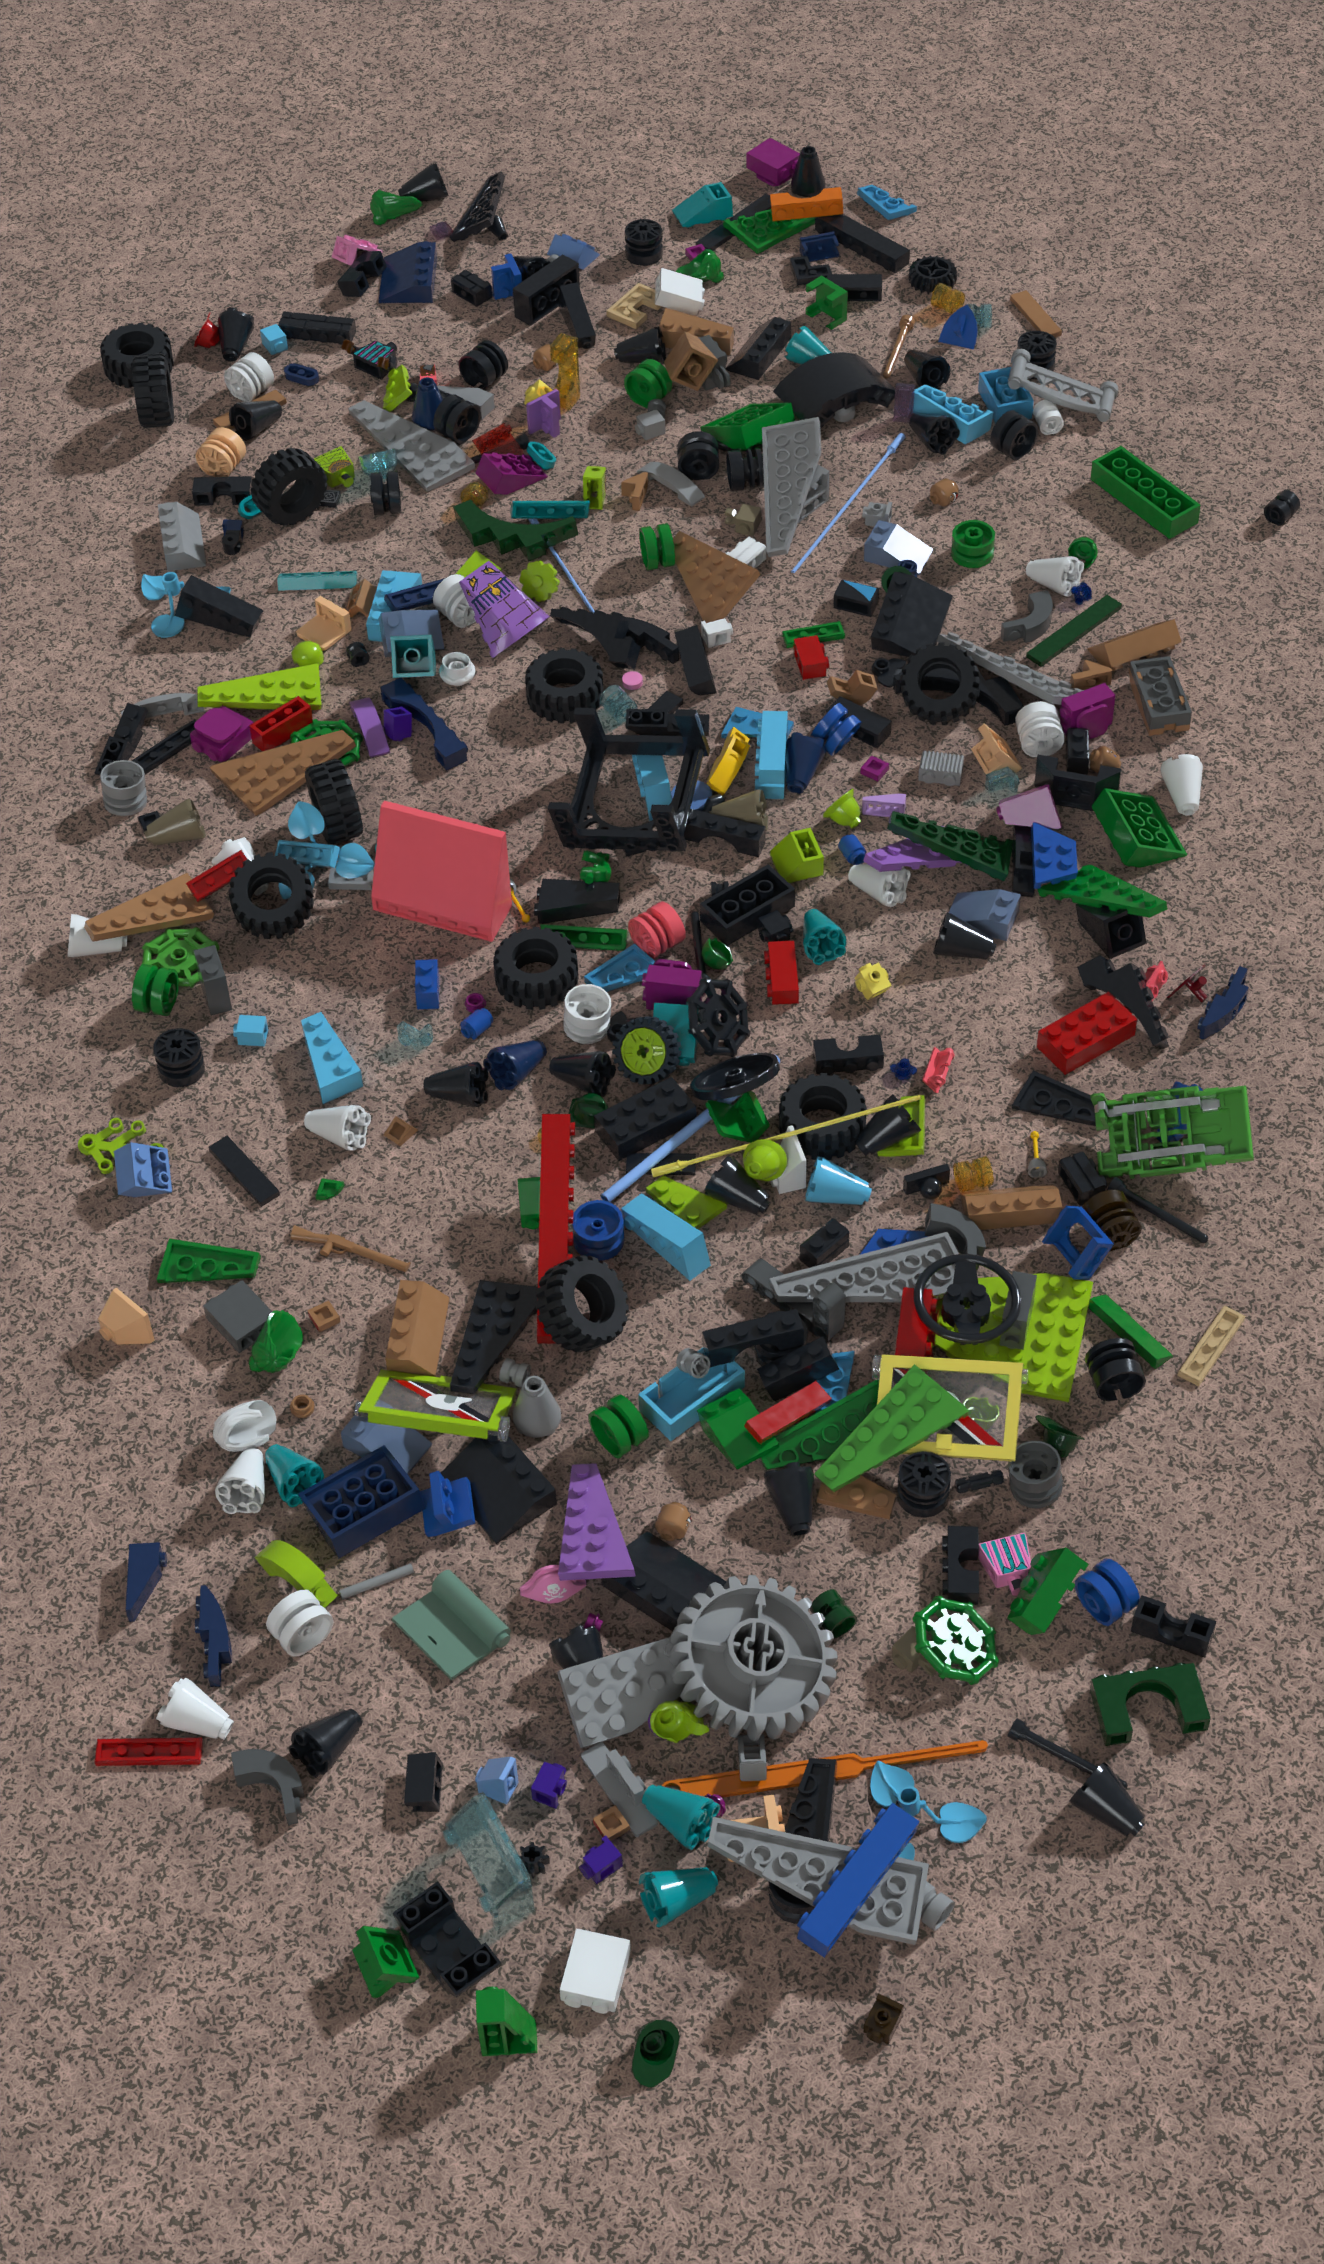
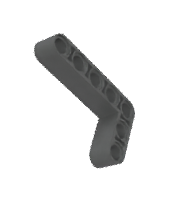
(822, 1316)

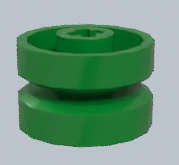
(647, 382)
(973, 544)
(657, 546)
(155, 990)
(618, 1426)

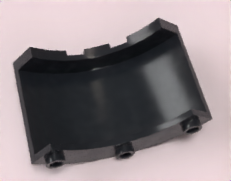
(831, 384)

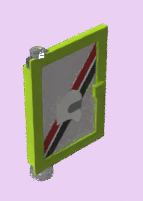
(429, 1405)

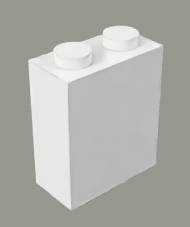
(679, 292)
(595, 1971)

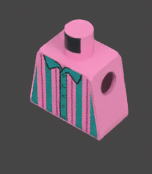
(1006, 1561)

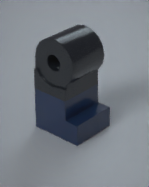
(233, 536)

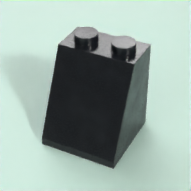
(1112, 930)

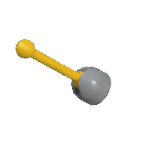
(525, 917)
(1036, 1166)

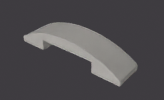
(675, 480)
(170, 703)

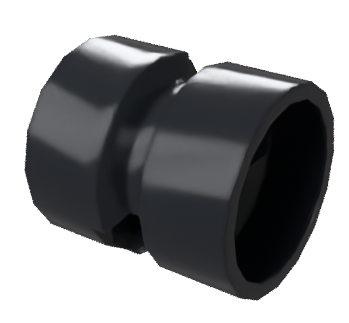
(1282, 507)

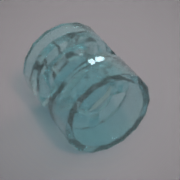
(982, 314)
(616, 702)

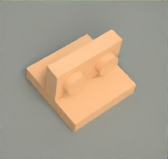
(994, 752)

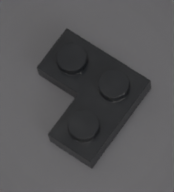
(804, 272)

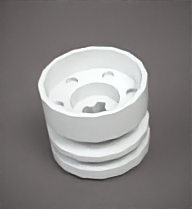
(249, 377)
(452, 602)
(1039, 729)
(587, 1013)

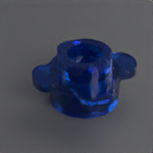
(1086, 593)
(903, 1074)

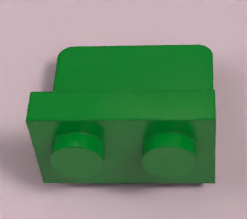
(739, 1121)

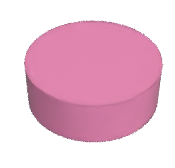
(632, 680)

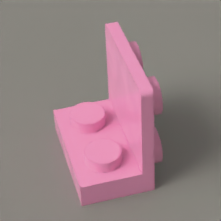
(346, 248)

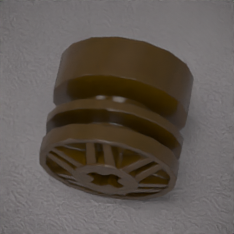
(1114, 1217)

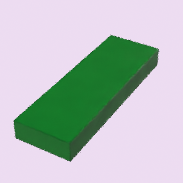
(825, 633)

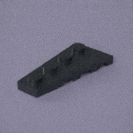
(1054, 1099)

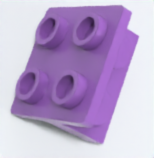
(544, 414)

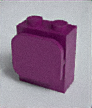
(772, 162)
(1088, 710)
(220, 733)
(669, 983)

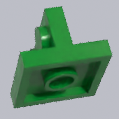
(383, 1959)

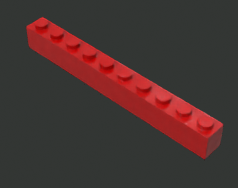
(555, 1198)

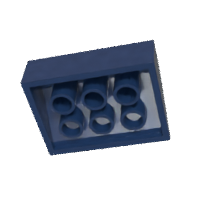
(410, 275)
(362, 1501)

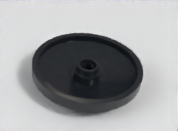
(735, 1076)

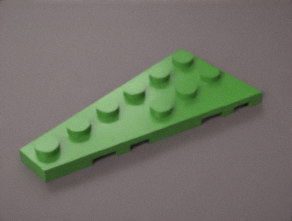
(899, 1422)

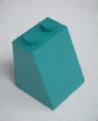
(413, 656)
(678, 1018)

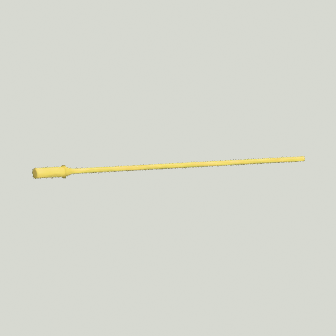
(679, 1165)

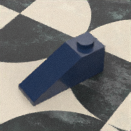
(144, 1573)

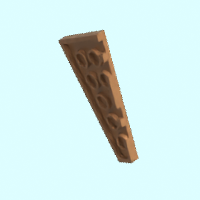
(154, 910)

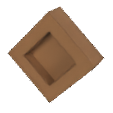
(323, 1316)
(611, 1823)

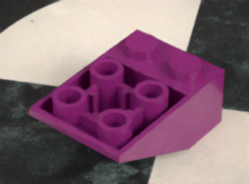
(508, 472)

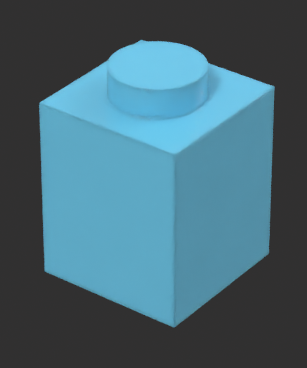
(274, 339)
(251, 1030)

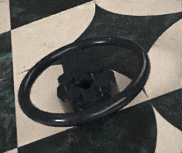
(964, 1294)

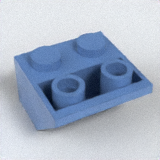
(574, 249)
(142, 1170)

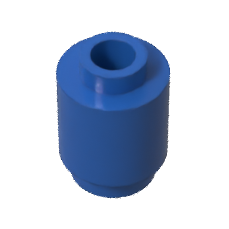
(852, 849)
(476, 1023)

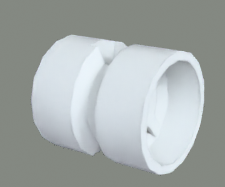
(1048, 417)

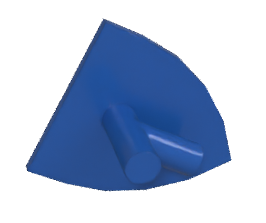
(960, 329)

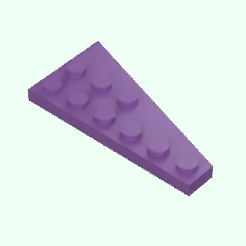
(906, 854)

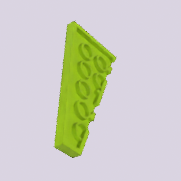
(265, 690)

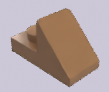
(636, 489)
(1092, 675)

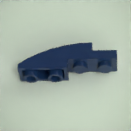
(1225, 1007)
(214, 1634)

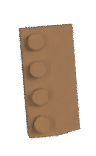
(1137, 644)
(1012, 1206)
(417, 1329)

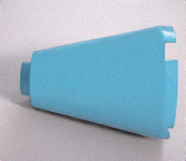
(835, 1185)

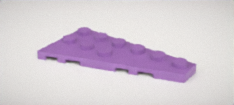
(591, 1533)

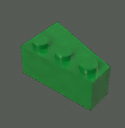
(1043, 1588)
(503, 2024)

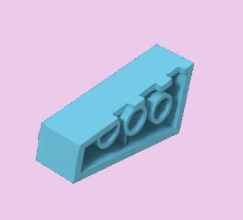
(969, 419)
(389, 582)
(652, 780)
(331, 1062)
(668, 1235)

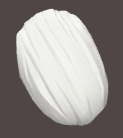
(245, 1426)

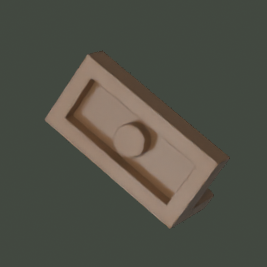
(361, 598)

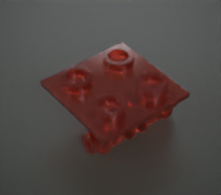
(498, 441)

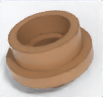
(300, 1400)

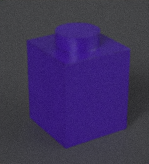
(397, 723)

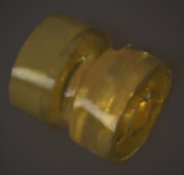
(947, 299)
(981, 1174)

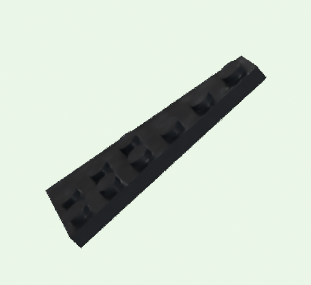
(481, 210)
(493, 1326)

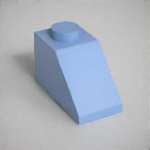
(498, 1778)

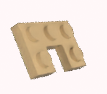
(626, 308)

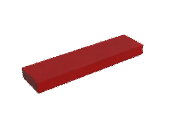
(787, 1412)
(148, 1751)

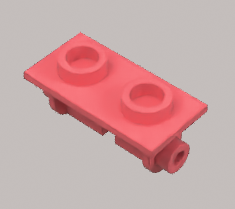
(1156, 977)
(937, 1068)

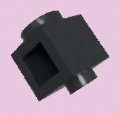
(774, 927)

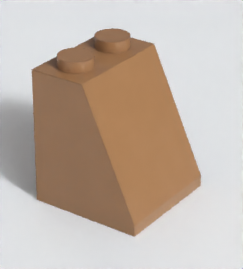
(690, 361)

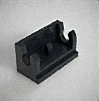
(423, 1782)

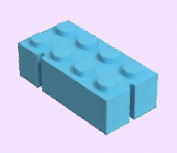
(771, 754)
(685, 1394)

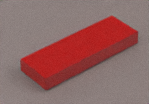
(215, 877)

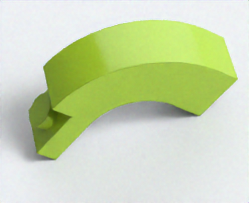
(296, 1568)

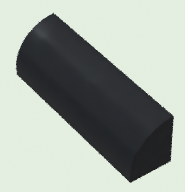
(695, 661)

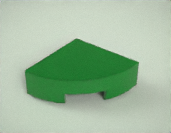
(328, 1188)

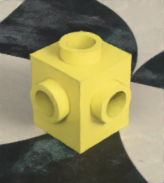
(536, 390)
(872, 980)

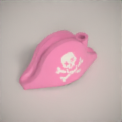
(548, 1588)

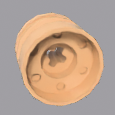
(220, 452)

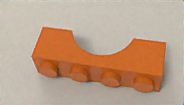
(787, 207)

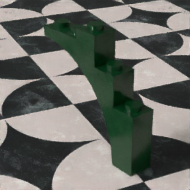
(508, 536)

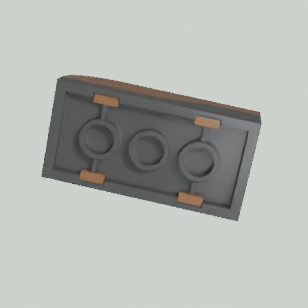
(1159, 695)

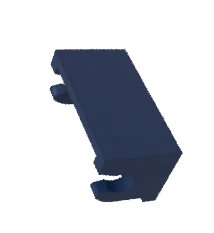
(819, 246)

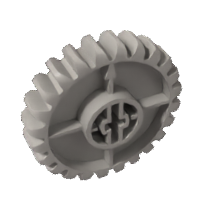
(724, 1682)

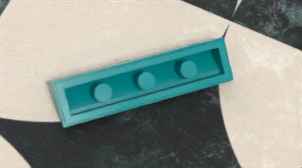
(549, 509)
(316, 580)

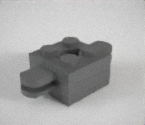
(718, 376)

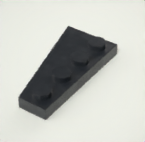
(813, 1806)

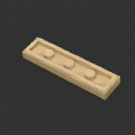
(1211, 1346)

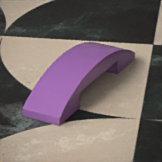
(370, 727)

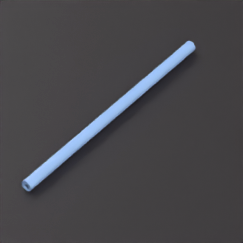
(659, 1154)

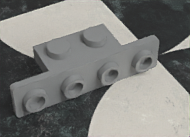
(620, 1786)

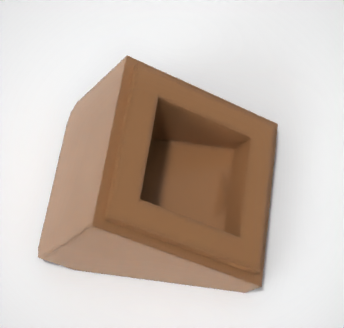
(399, 1131)

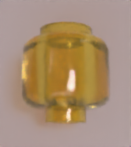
(476, 492)

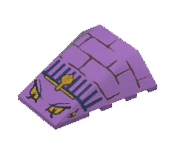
(500, 607)

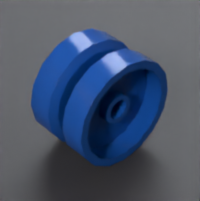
(836, 728)
(598, 1230)
(1107, 1591)

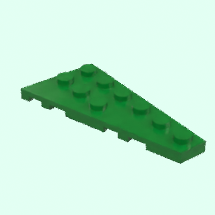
(762, 233)
(1099, 888)
(824, 1431)

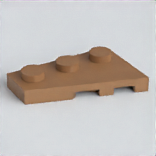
(861, 1497)

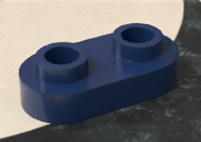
(301, 374)

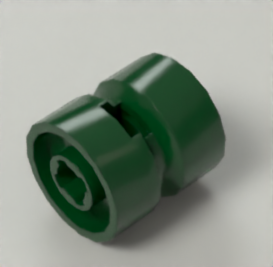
(838, 1616)

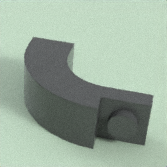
(1035, 624)
(961, 1229)
(267, 1767)

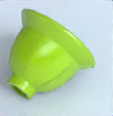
(844, 810)
(764, 1160)

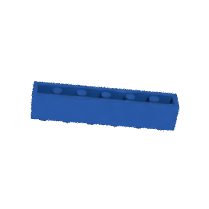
(857, 1880)

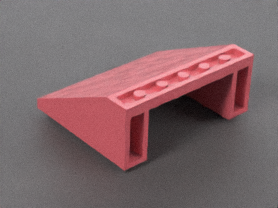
(441, 871)

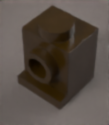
(883, 2030)

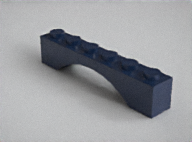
(448, 748)

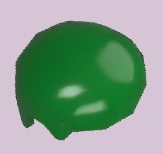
(1084, 549)
(716, 954)

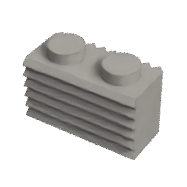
(941, 768)

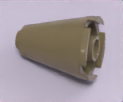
(747, 808)
(176, 825)

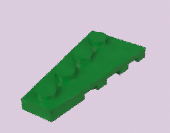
(203, 1262)

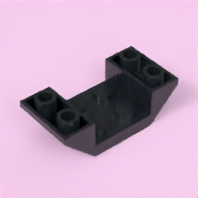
(1071, 788)
(445, 1941)

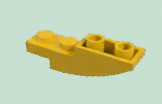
(729, 761)

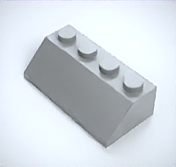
(181, 537)

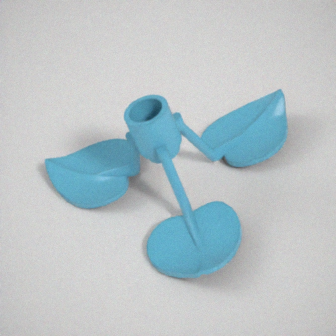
(154, 589)
(352, 858)
(893, 1784)

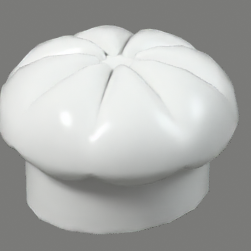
(456, 669)

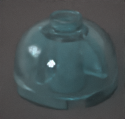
(379, 462)

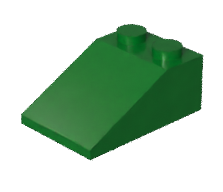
(724, 1425)

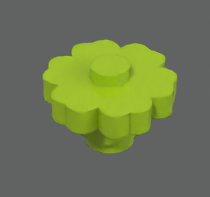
(539, 580)

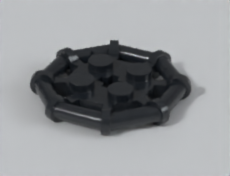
(709, 1020)

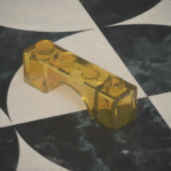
(565, 353)

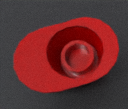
(208, 335)

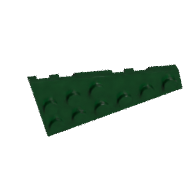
(958, 843)

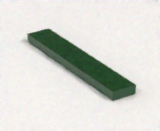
(1073, 630)

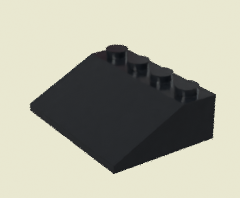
(910, 616)
(503, 1485)
(662, 1581)

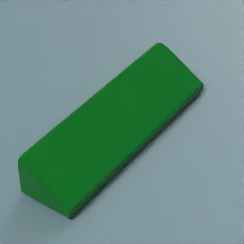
(593, 937)
(1129, 1329)

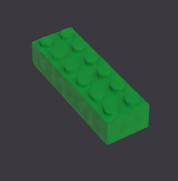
(1145, 492)

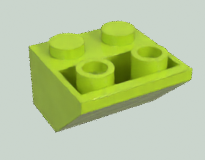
(798, 856)

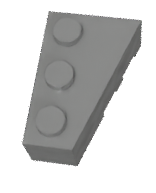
(817, 493)

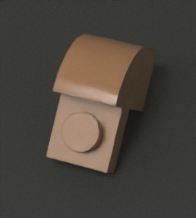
(857, 689)

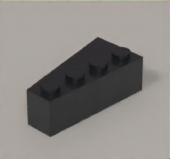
(217, 608)

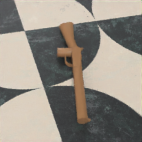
(333, 1240)

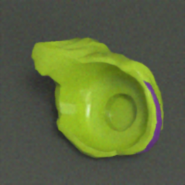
(676, 1721)

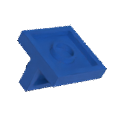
(505, 278)
(447, 1505)

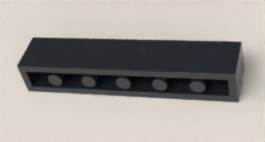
(865, 241)

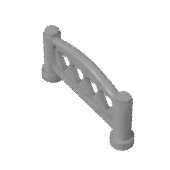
(1101, 397)

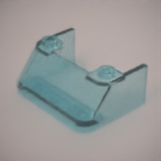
(492, 1860)

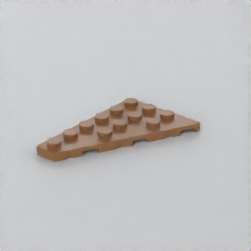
(712, 576)
(273, 774)

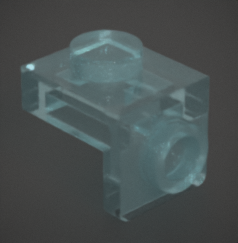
(1000, 779)
(414, 1038)

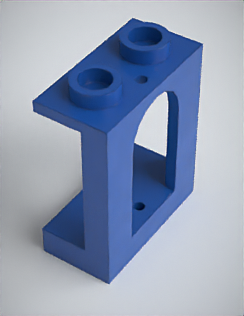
(1089, 1260)

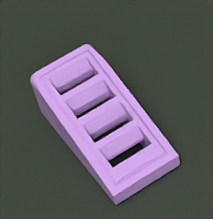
(888, 804)

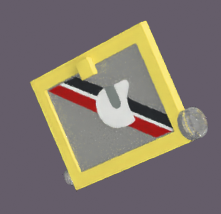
(984, 1387)

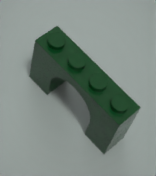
(1176, 1683)

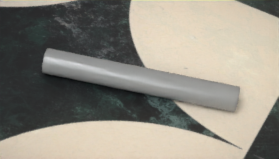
(376, 1581)

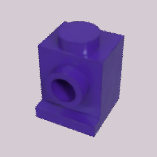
(549, 1784)
(601, 1861)

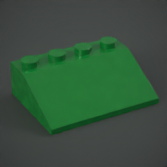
(744, 426)
(1137, 828)

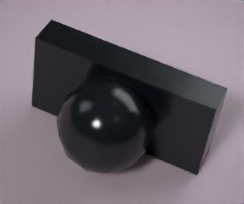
(928, 1181)

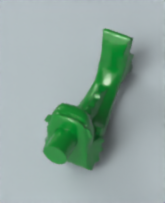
(597, 873)

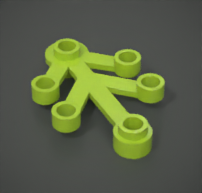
(98, 1143)

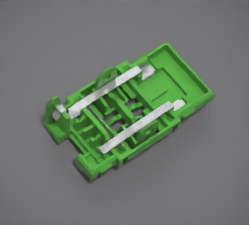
(1215, 1129)

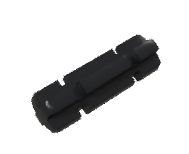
(979, 1481)

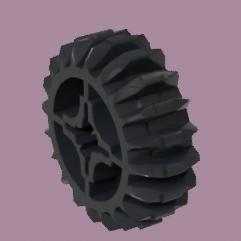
(931, 271)

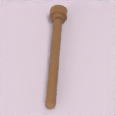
(906, 324)

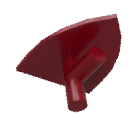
(1194, 987)

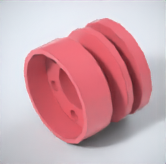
(657, 929)

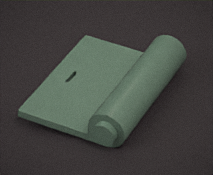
(456, 1623)

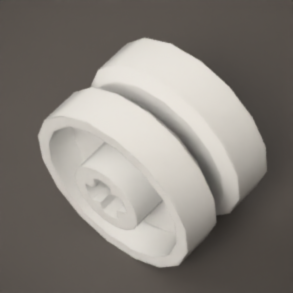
(299, 1622)

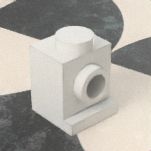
(716, 632)

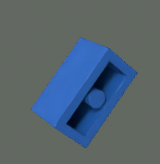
(427, 984)

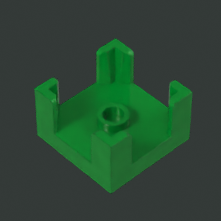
(829, 299)

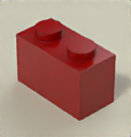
(810, 657)

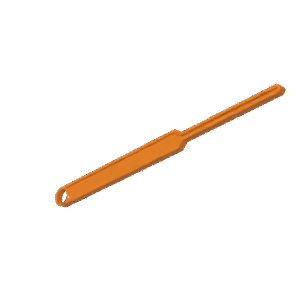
(791, 1774)

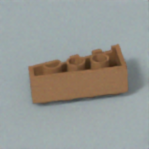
(675, 323)

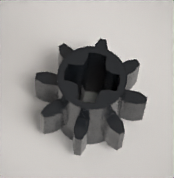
(541, 1859)

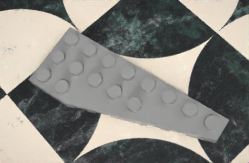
(420, 452)
(789, 465)
(1019, 674)
(873, 1275)
(618, 1691)
(807, 1864)

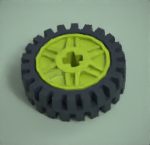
(631, 1046)

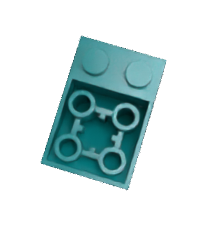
(705, 205)

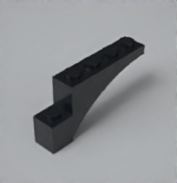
(607, 629)
(1130, 988)

